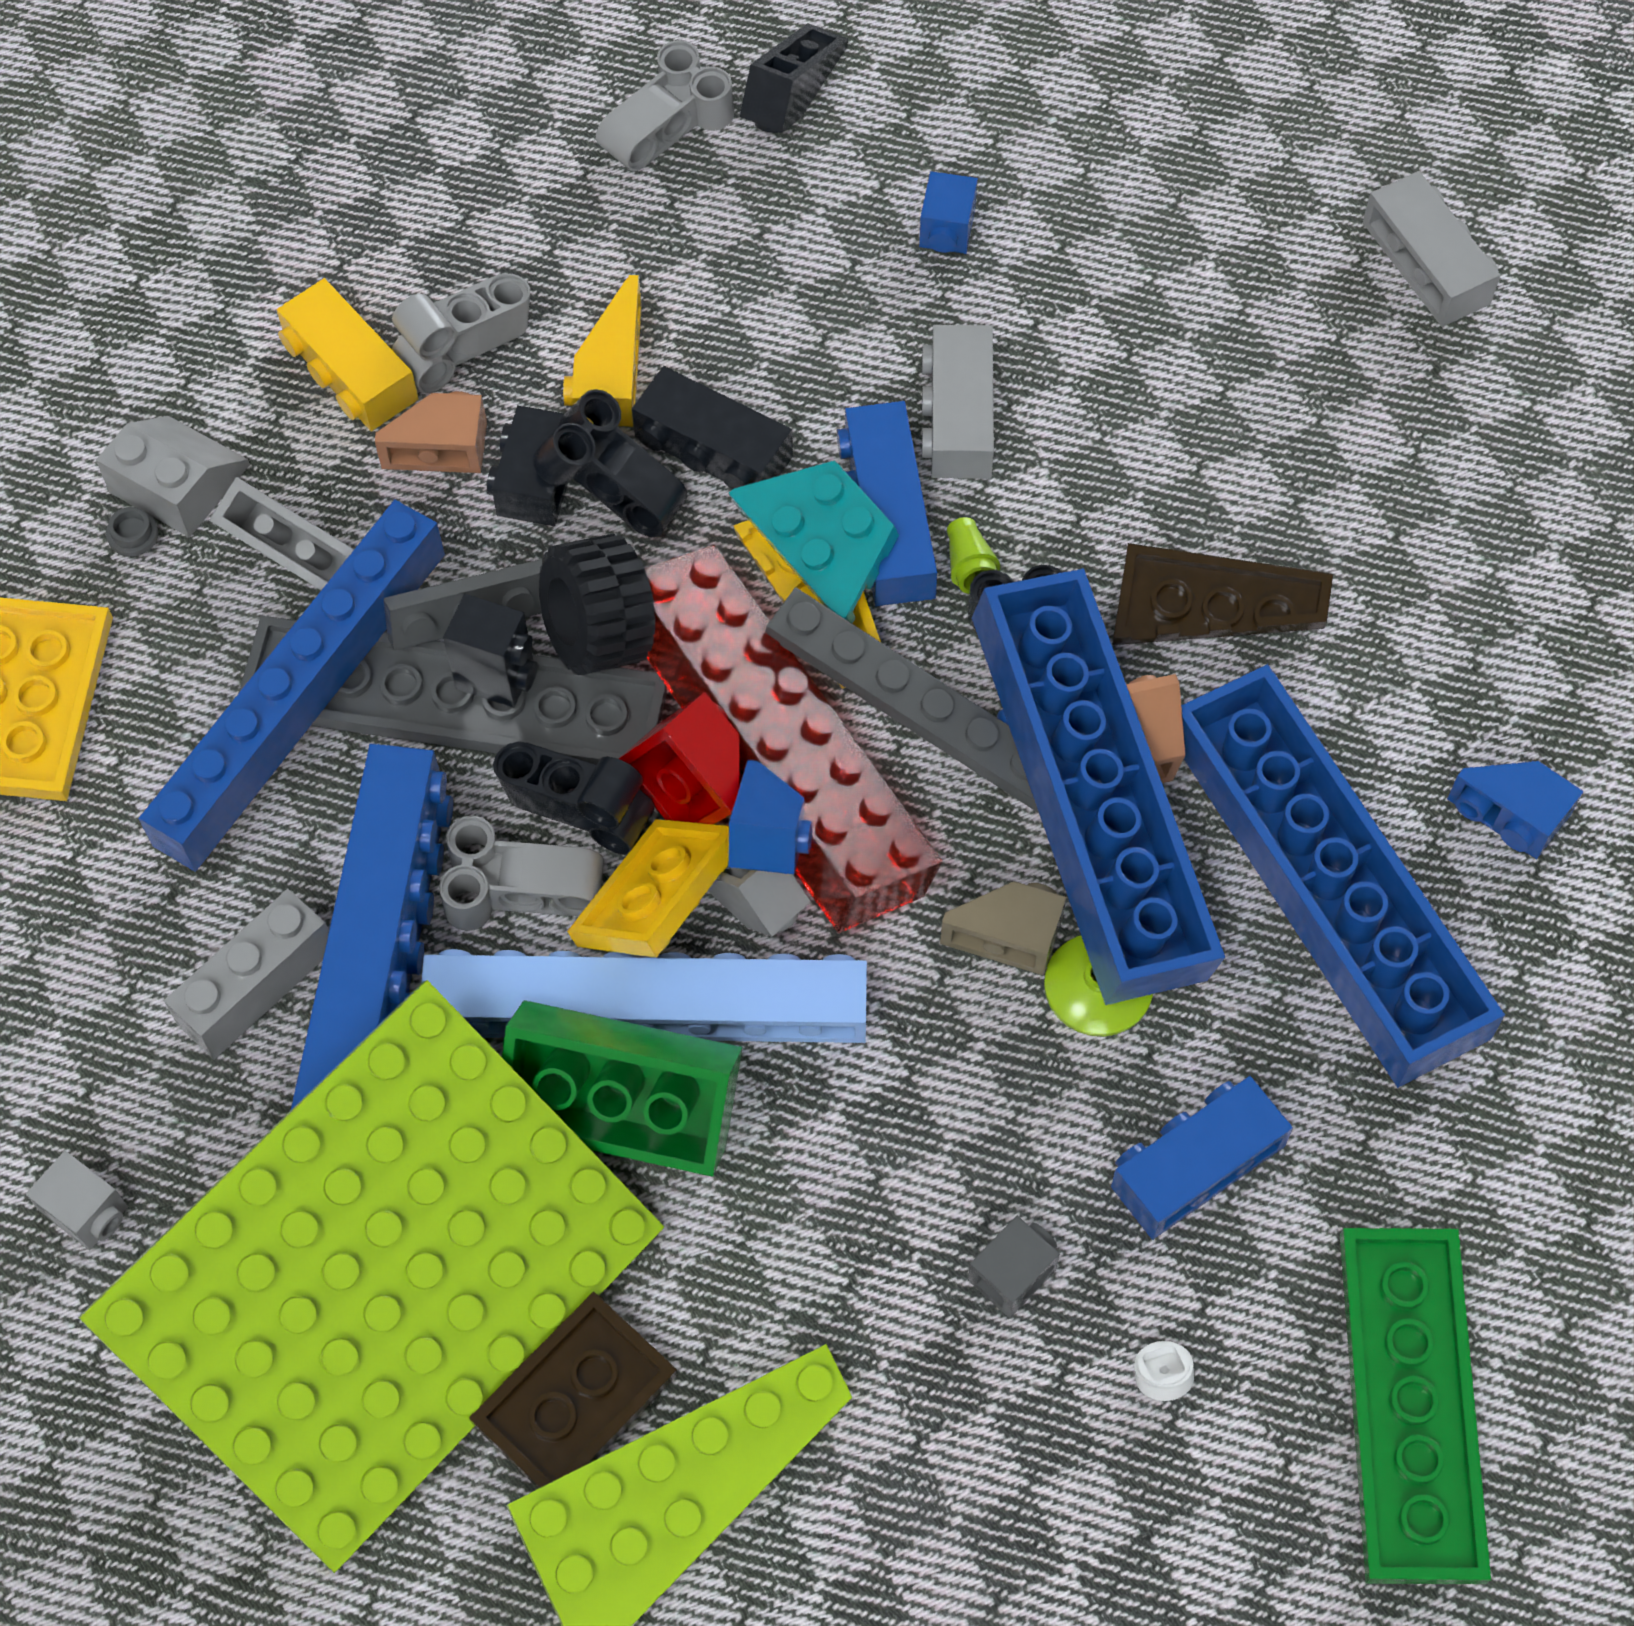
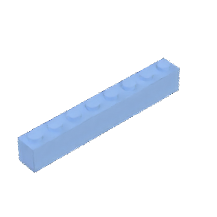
(674, 993)

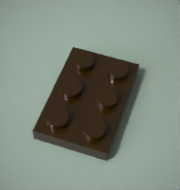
(574, 1394)

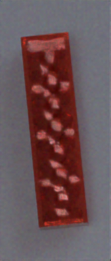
(714, 641)

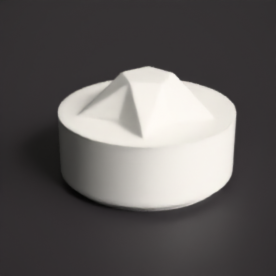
(1164, 1371)

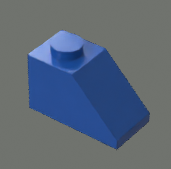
(767, 823)

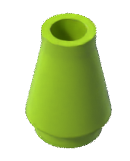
(968, 553)

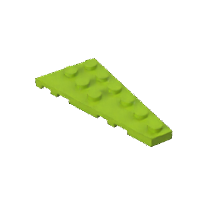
(644, 1513)

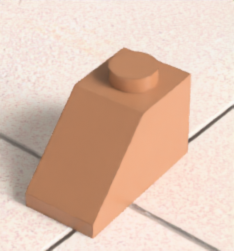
(436, 435)

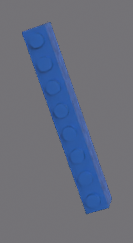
(291, 687)

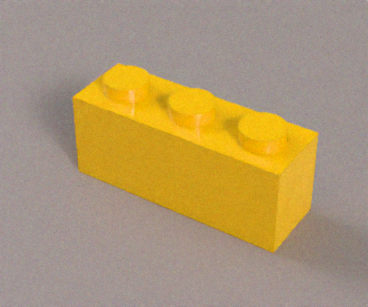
(346, 355)

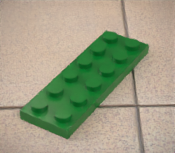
(1413, 1407)

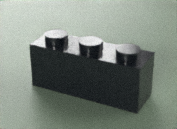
(710, 431)

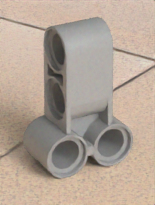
(667, 107)
(459, 327)
(514, 876)

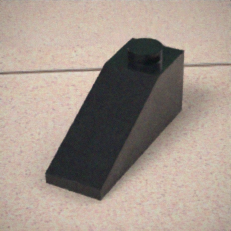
(789, 77)

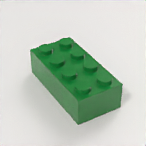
(628, 1084)

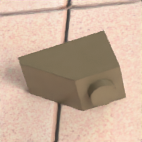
(1008, 925)

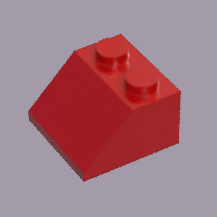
(690, 763)

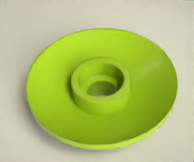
(1078, 999)

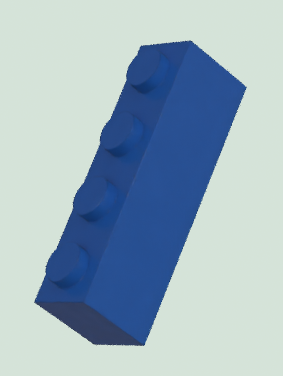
(886, 470)

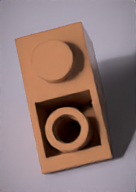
(1160, 716)

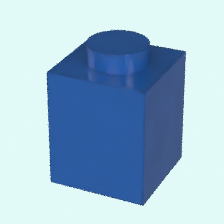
(948, 212)

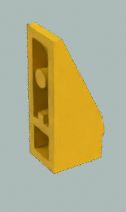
(611, 353)

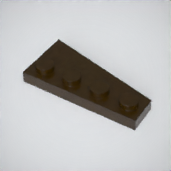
(1209, 596)

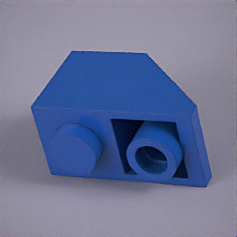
(1517, 801)

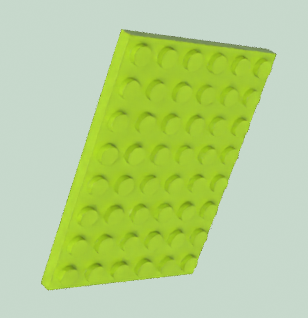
(372, 1274)

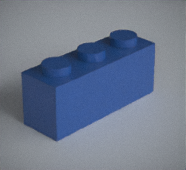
(1199, 1155)

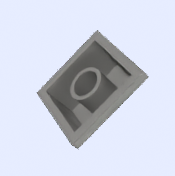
(169, 471)

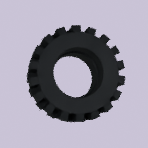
(596, 604)

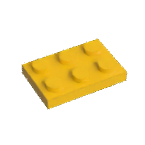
(654, 888)

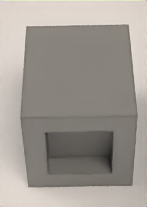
(78, 1201)

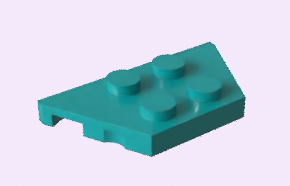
(821, 530)

